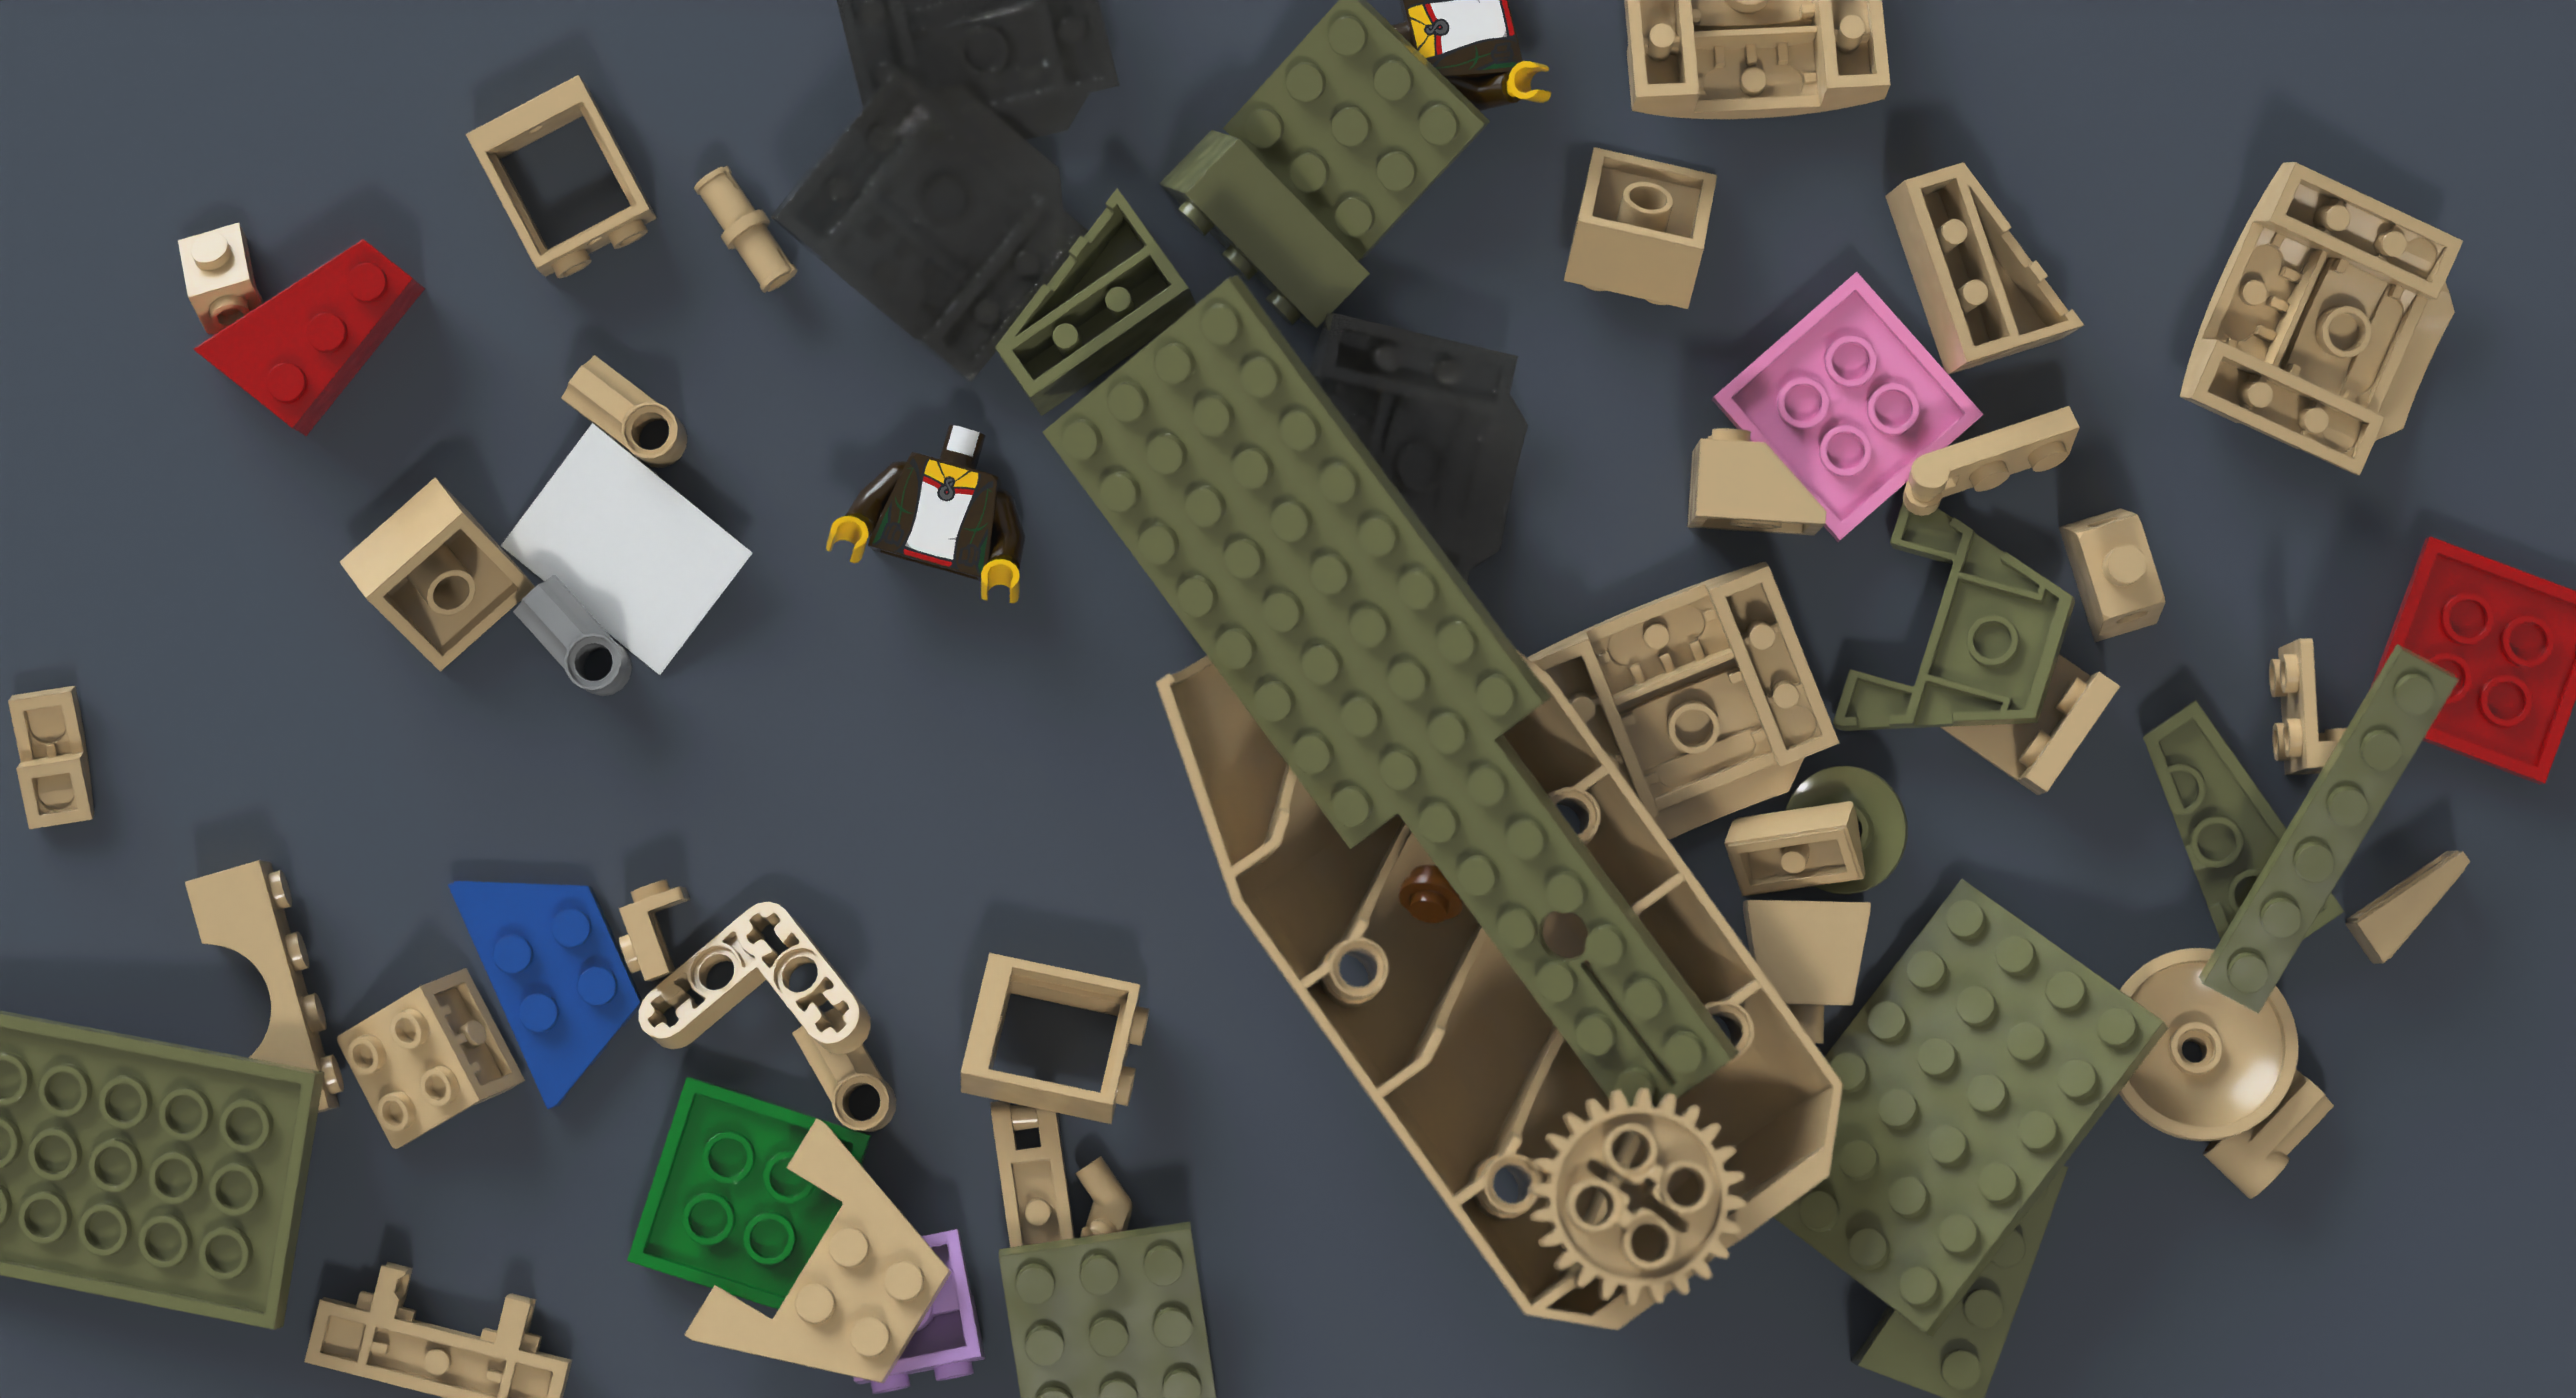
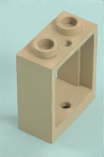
(533, 122)
(1061, 986)

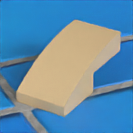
(52, 757)

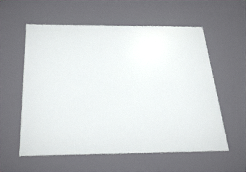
(627, 548)

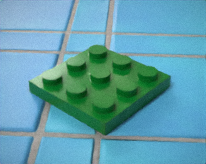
(726, 1201)

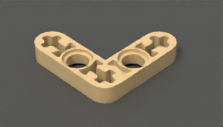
(753, 964)

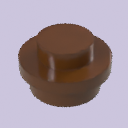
(1429, 895)

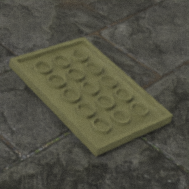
(1963, 1102)
(152, 1169)

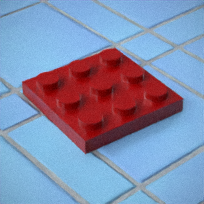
(2506, 644)

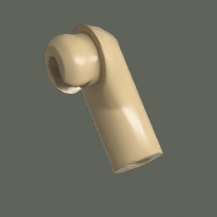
(1110, 1204)

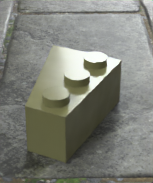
(1263, 229)

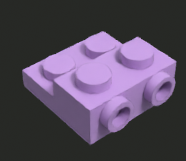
(949, 1332)

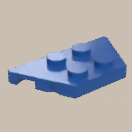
(551, 972)

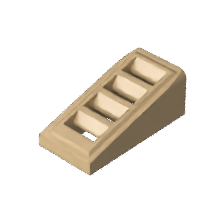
(2394, 915)

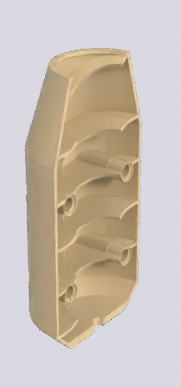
(1450, 1029)

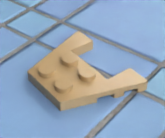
(857, 1291)

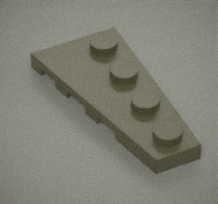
(2218, 813)

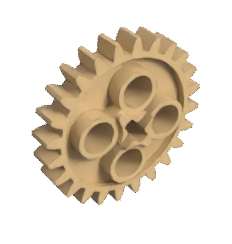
(1668, 1145)

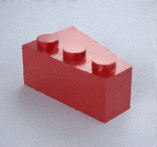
(314, 334)

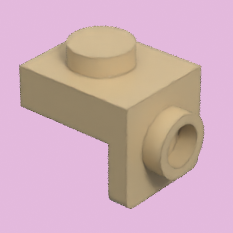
(219, 276)
(644, 944)

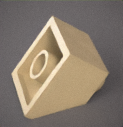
(1641, 228)
(1748, 488)
(436, 574)

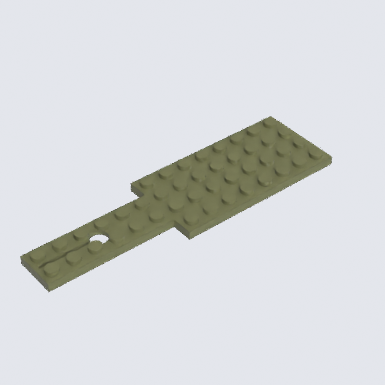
(1368, 661)

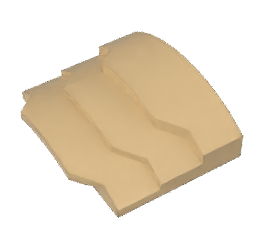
(1754, 57)
(2323, 319)
(1697, 697)

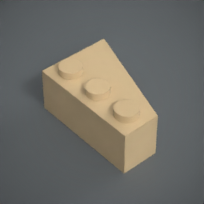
(1972, 272)

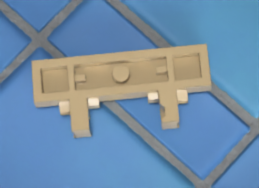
(388, 1345)

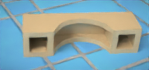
(246, 914)

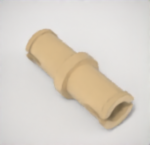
(745, 229)

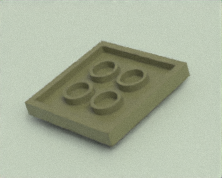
(1357, 124)
(1109, 1316)

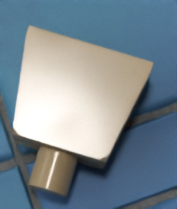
(2114, 573)
(1808, 953)

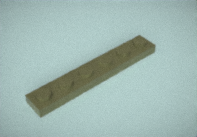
(2328, 828)

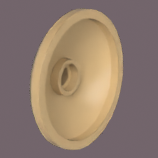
(2244, 1053)

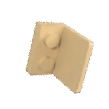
(2297, 737)
(2040, 750)
(429, 1057)

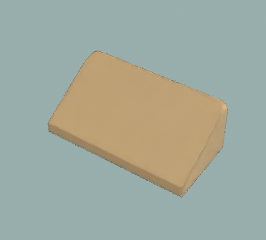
(1796, 848)

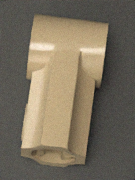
(623, 411)
(845, 1073)
(2261, 1152)

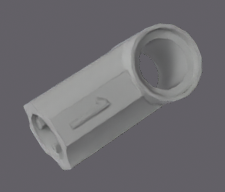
(572, 635)

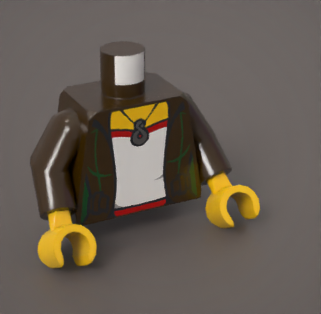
(1473, 49)
(940, 516)

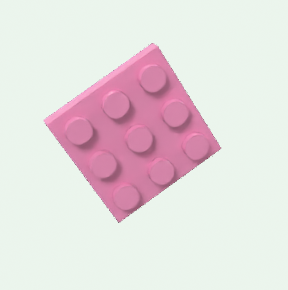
(1848, 403)

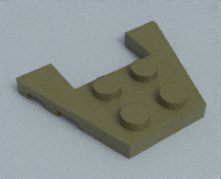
(1987, 646)

